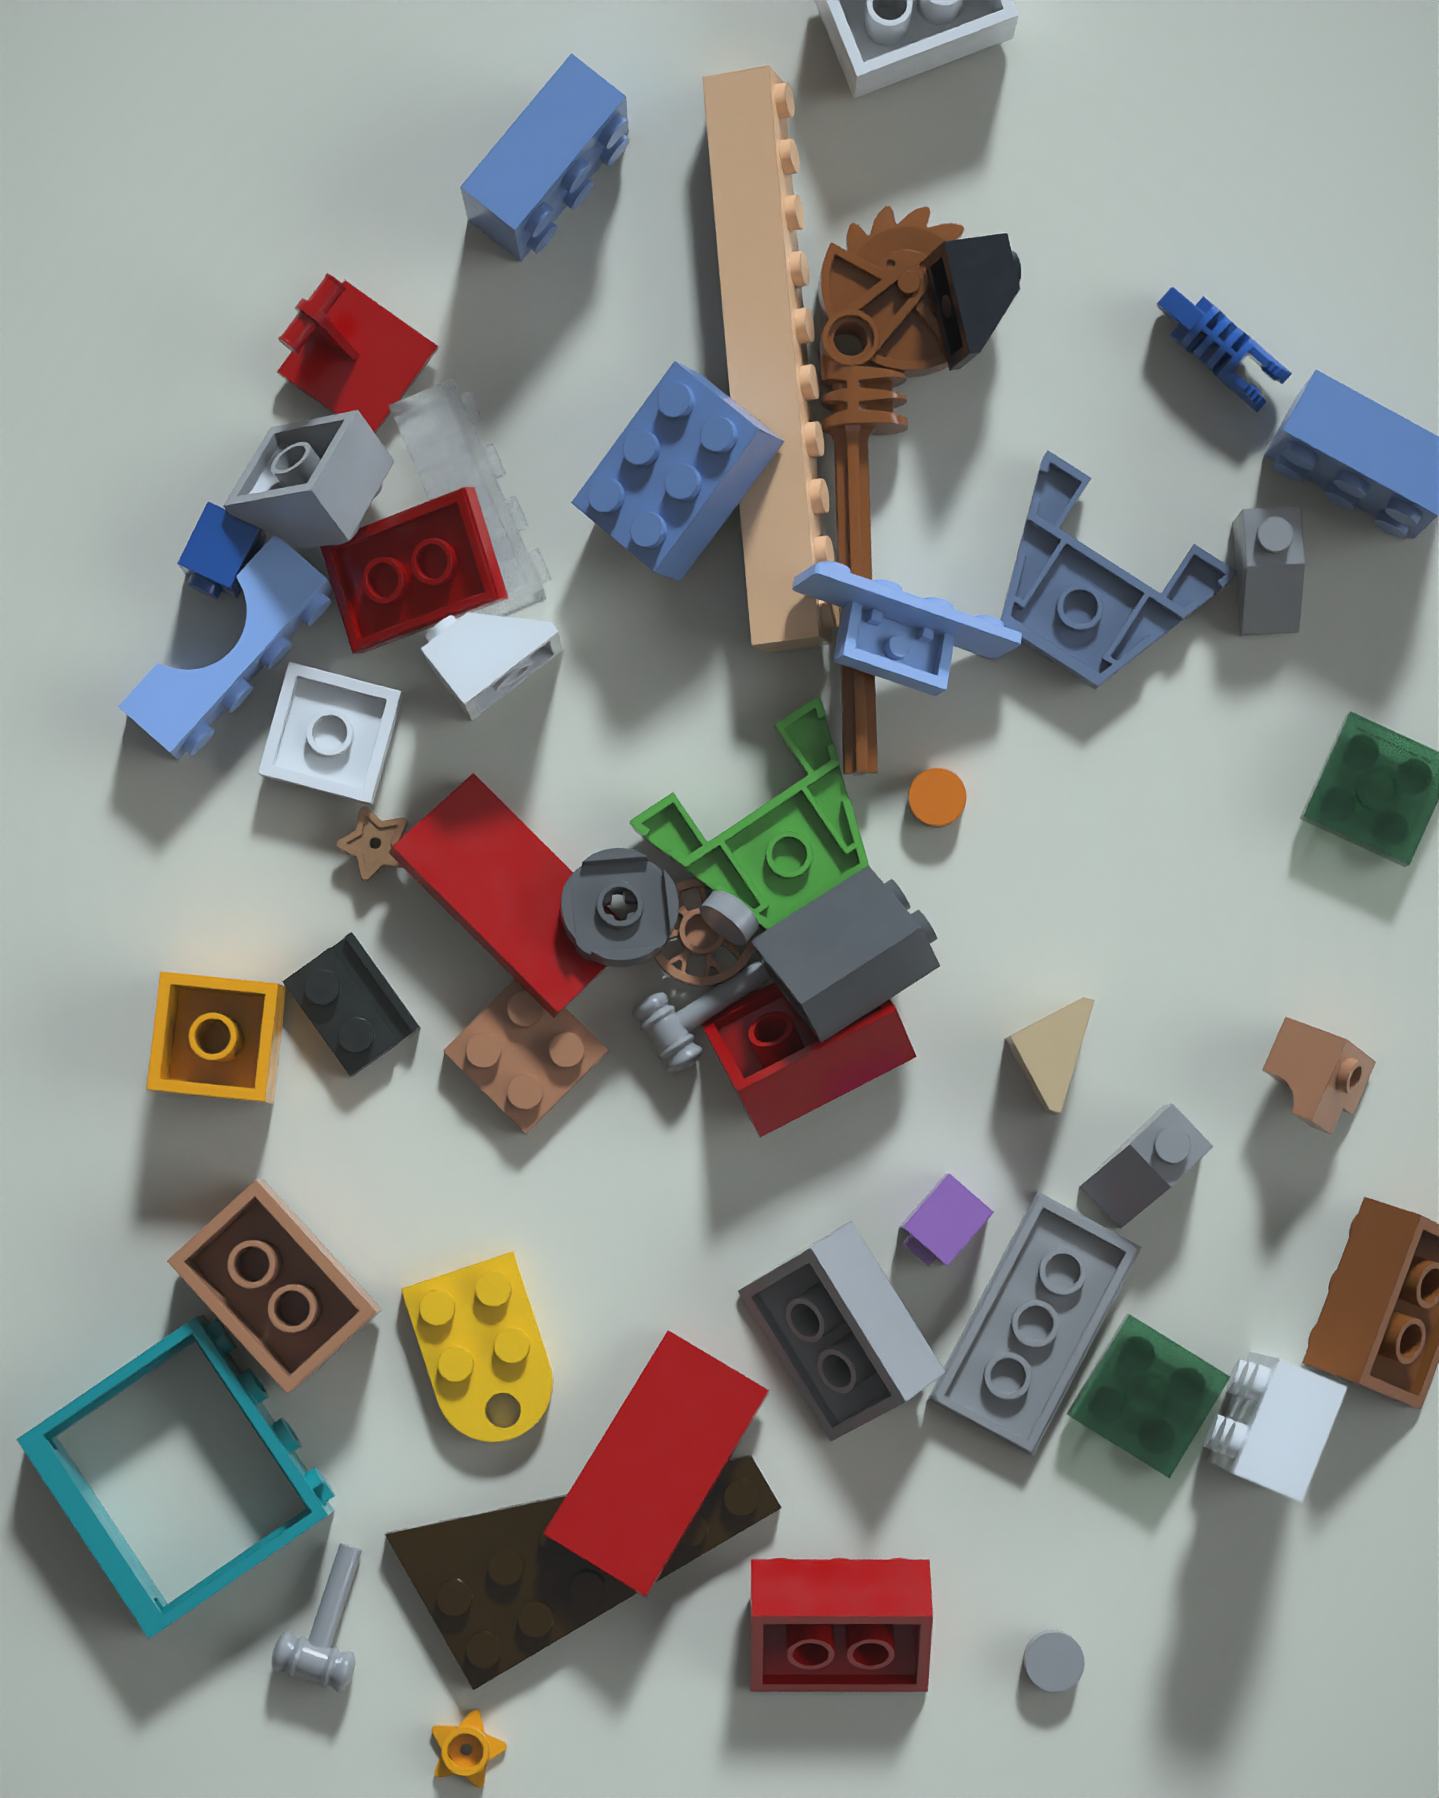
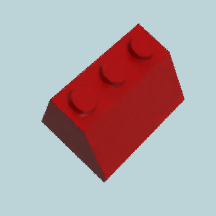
(784, 1067)
(840, 1625)

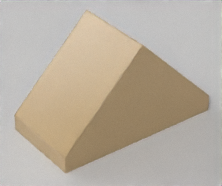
(1050, 1052)

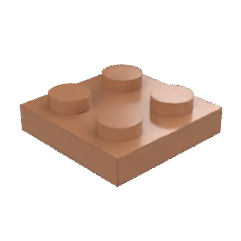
(524, 1055)

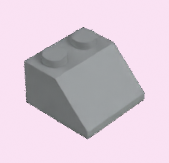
(312, 480)

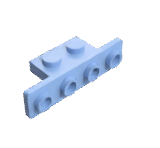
(898, 632)

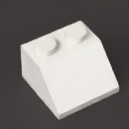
(488, 656)

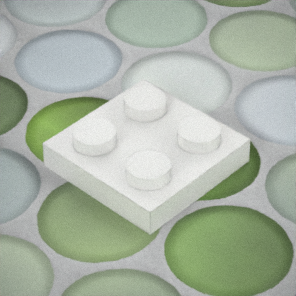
(330, 733)

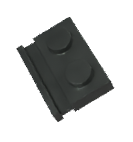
(351, 1004)

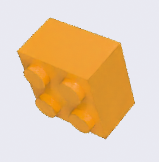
(216, 1037)

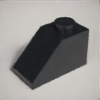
(971, 291)

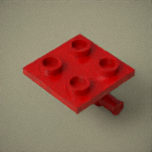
(352, 352)

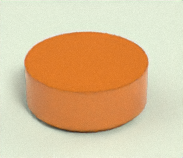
(936, 797)

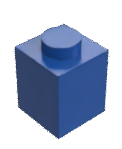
(219, 552)

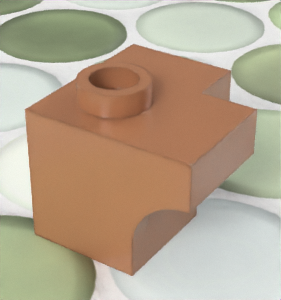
(1321, 1070)

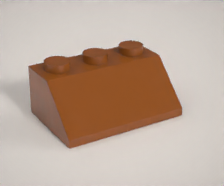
(1383, 1306)

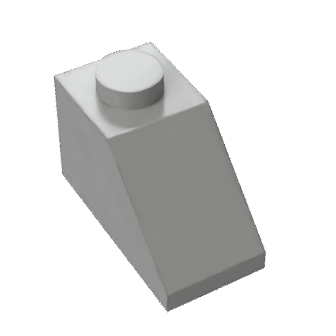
(1269, 569)
(1146, 1165)

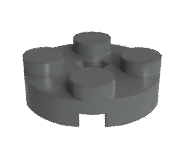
(641, 883)

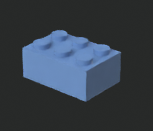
(547, 159)
(1360, 455)
(677, 472)

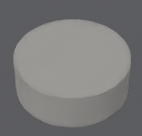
(729, 917)
(1053, 1661)

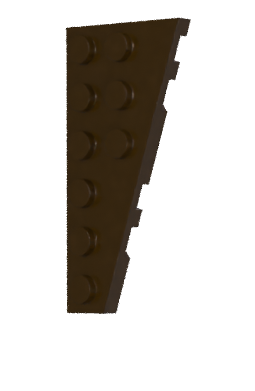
(512, 1591)

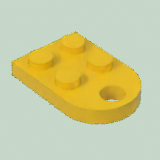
(482, 1342)

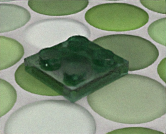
(1375, 789)
(1148, 1395)

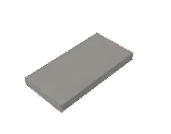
(1034, 1323)

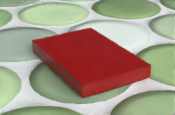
(414, 570)

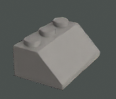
(842, 1332)

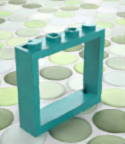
(96, 1525)

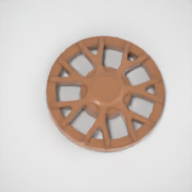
(700, 940)

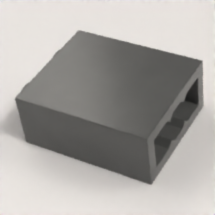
(847, 952)

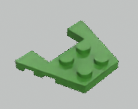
(785, 848)

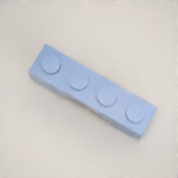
(279, 597)

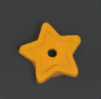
(470, 1765)

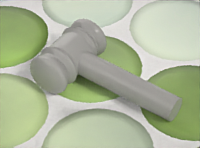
(670, 1029)
(315, 1657)

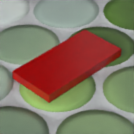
(500, 890)
(656, 1464)

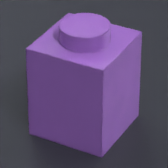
(944, 1222)

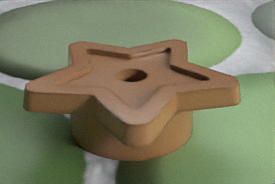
(358, 842)

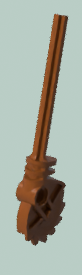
(885, 301)

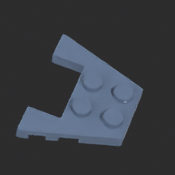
(1082, 605)

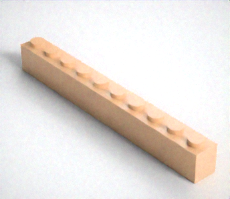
(768, 349)

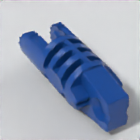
(1219, 344)

